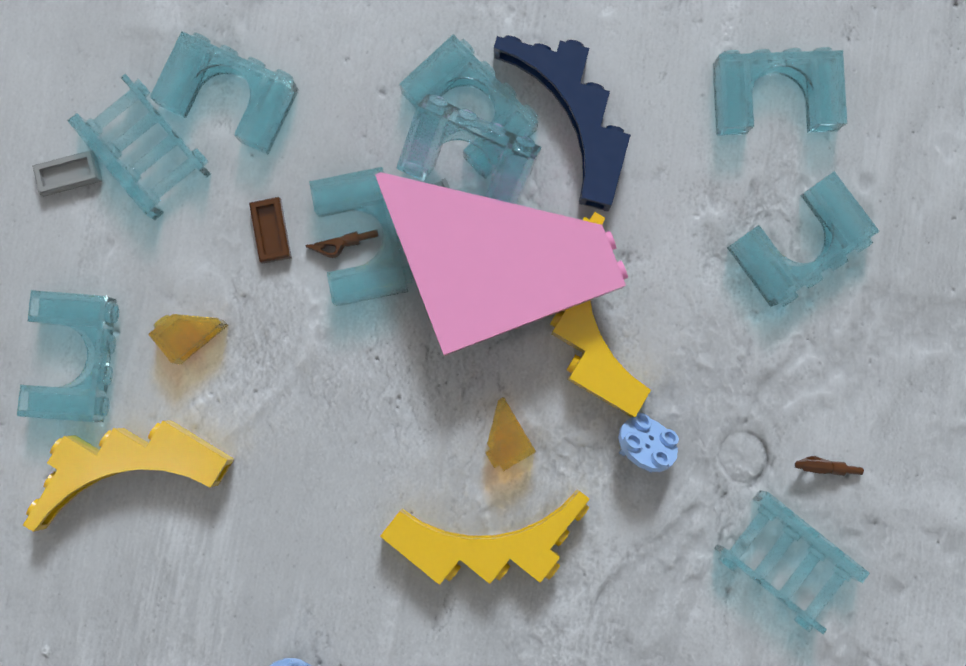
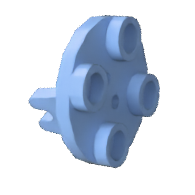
(648, 443)

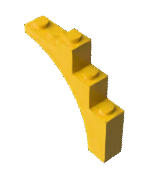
(597, 368)
(82, 464)
(530, 547)

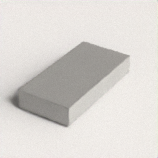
(67, 173)

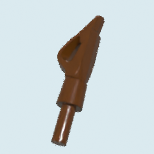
(340, 242)
(823, 466)

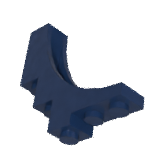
(585, 105)

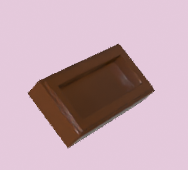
(270, 230)

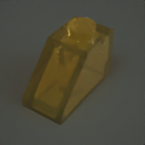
(184, 335)
(507, 438)

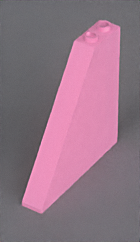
(495, 262)

